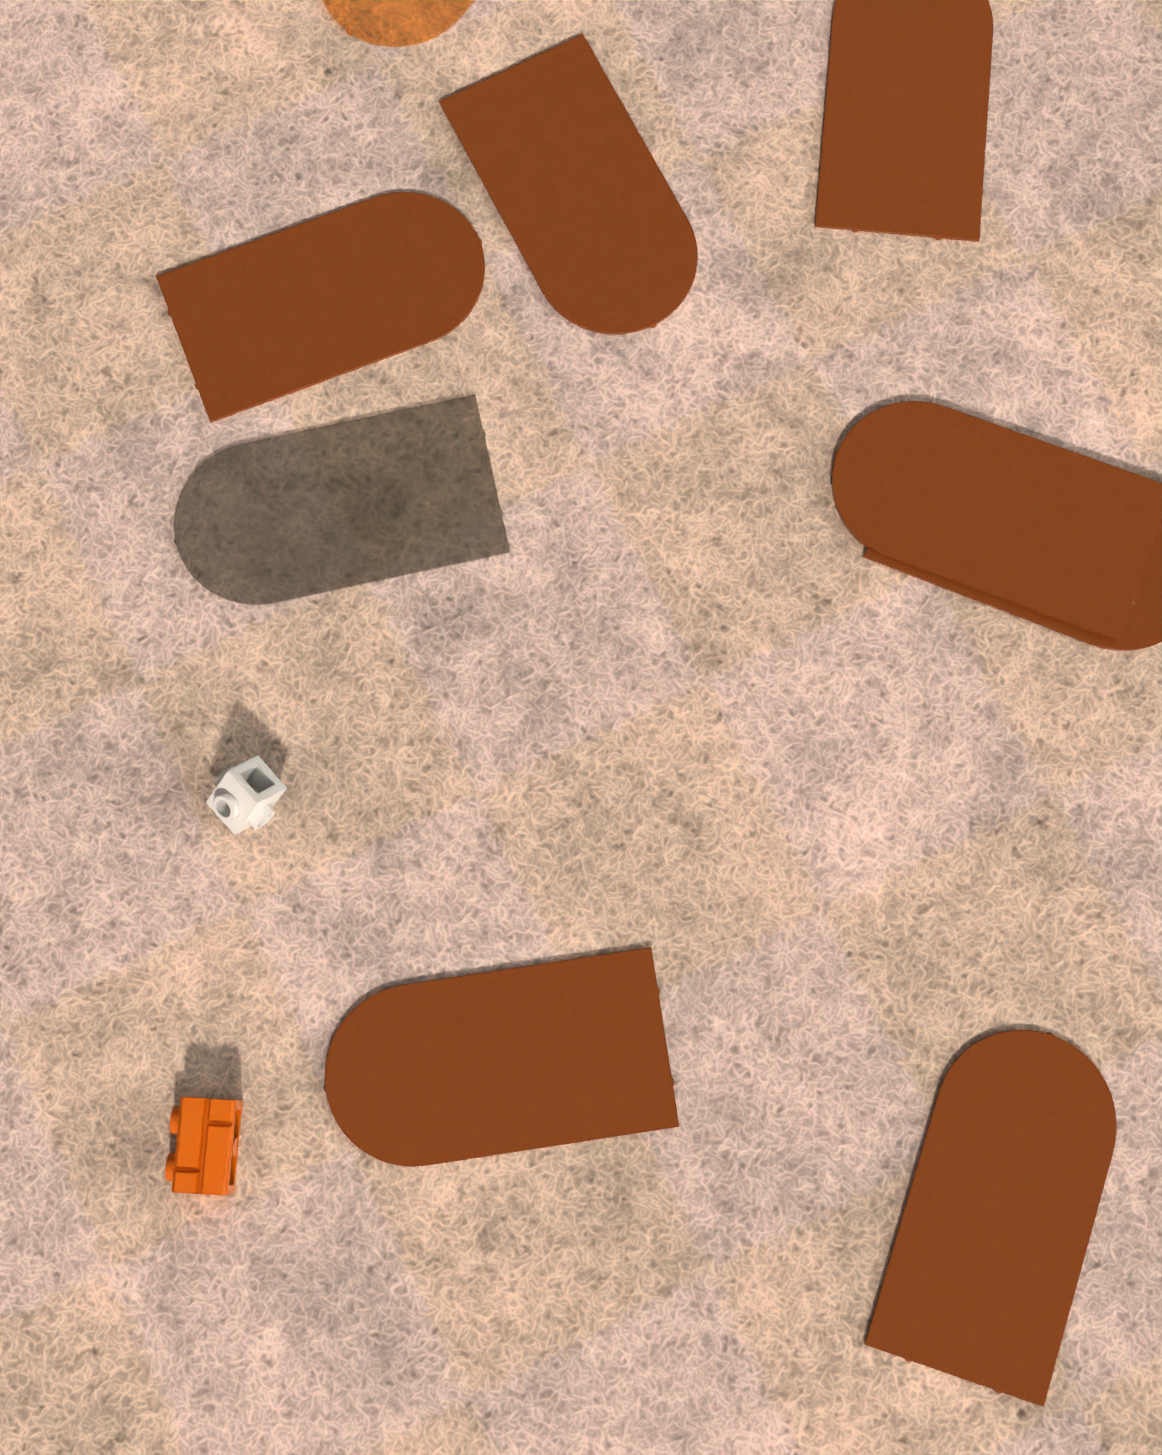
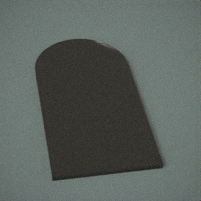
(342, 505)

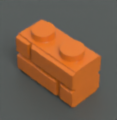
(204, 1146)

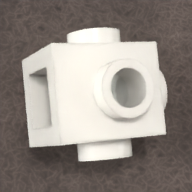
(246, 795)

